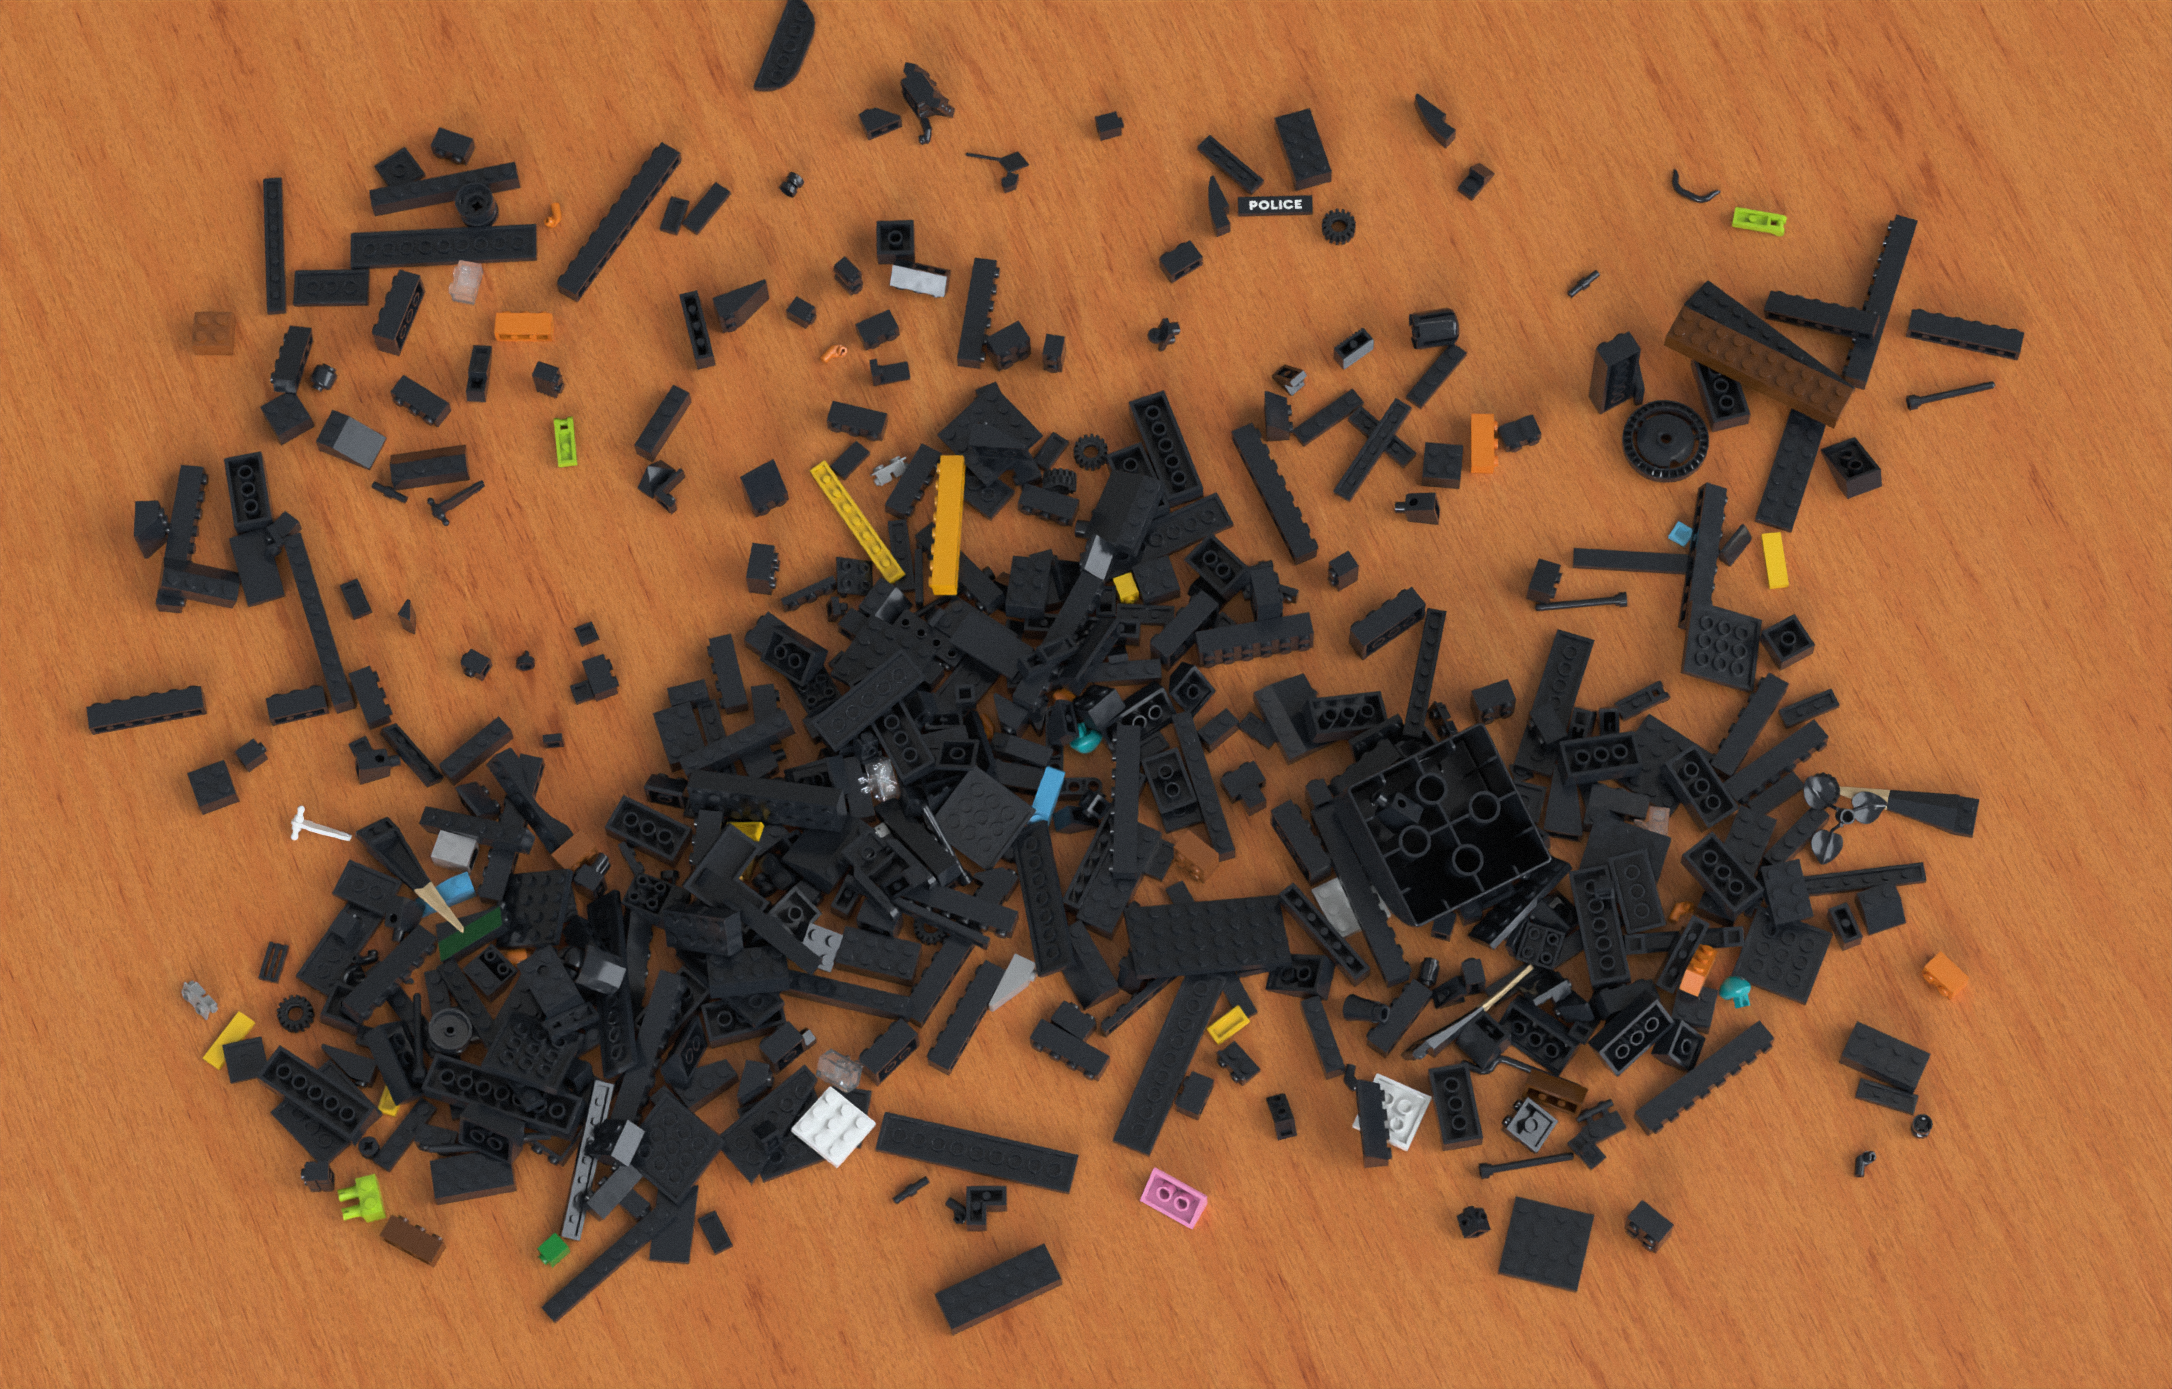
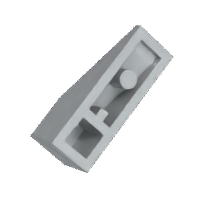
(1016, 978)

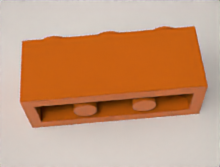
(524, 326)
(1483, 443)
(1698, 969)

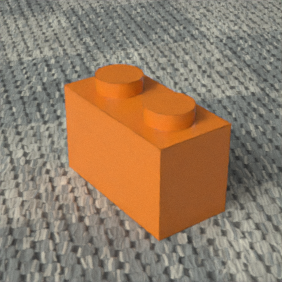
(1945, 975)

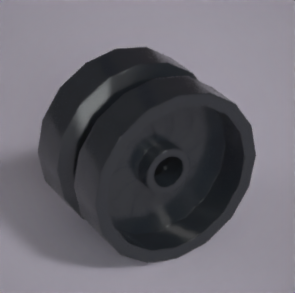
(454, 1022)

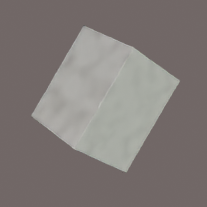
(455, 852)

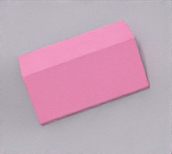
(1174, 1198)

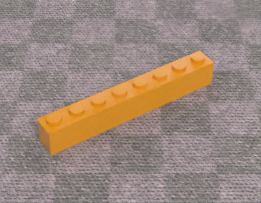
(948, 525)

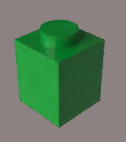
(553, 1250)

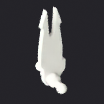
(299, 822)

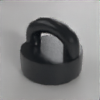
(525, 662)
(670, 875)

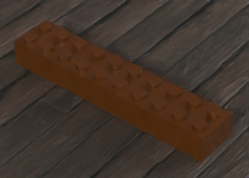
(1758, 367)

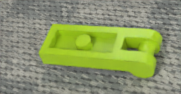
(1759, 221)
(565, 442)

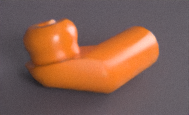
(556, 216)
(833, 352)
(989, 726)
(1680, 909)

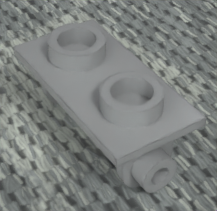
(883, 473)
(192, 993)

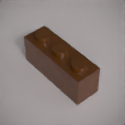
(1555, 1092)
(413, 1240)

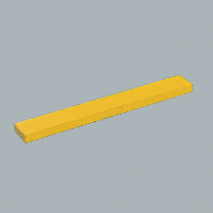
(857, 522)

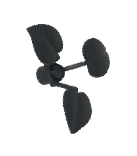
(1866, 810)

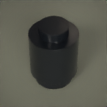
(1428, 972)

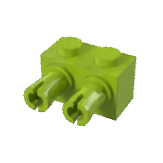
(369, 1194)

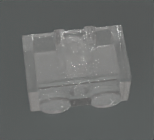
(466, 282)
(881, 779)
(1657, 820)
(839, 1070)

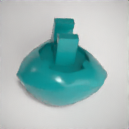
(1087, 741)
(1735, 988)

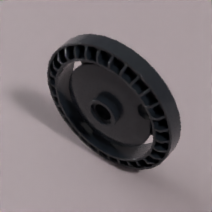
(1665, 427)

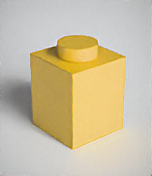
(1126, 589)

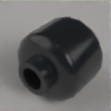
(323, 377)

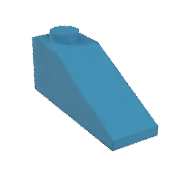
(1047, 795)
(452, 891)

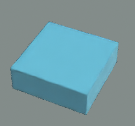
(1680, 534)

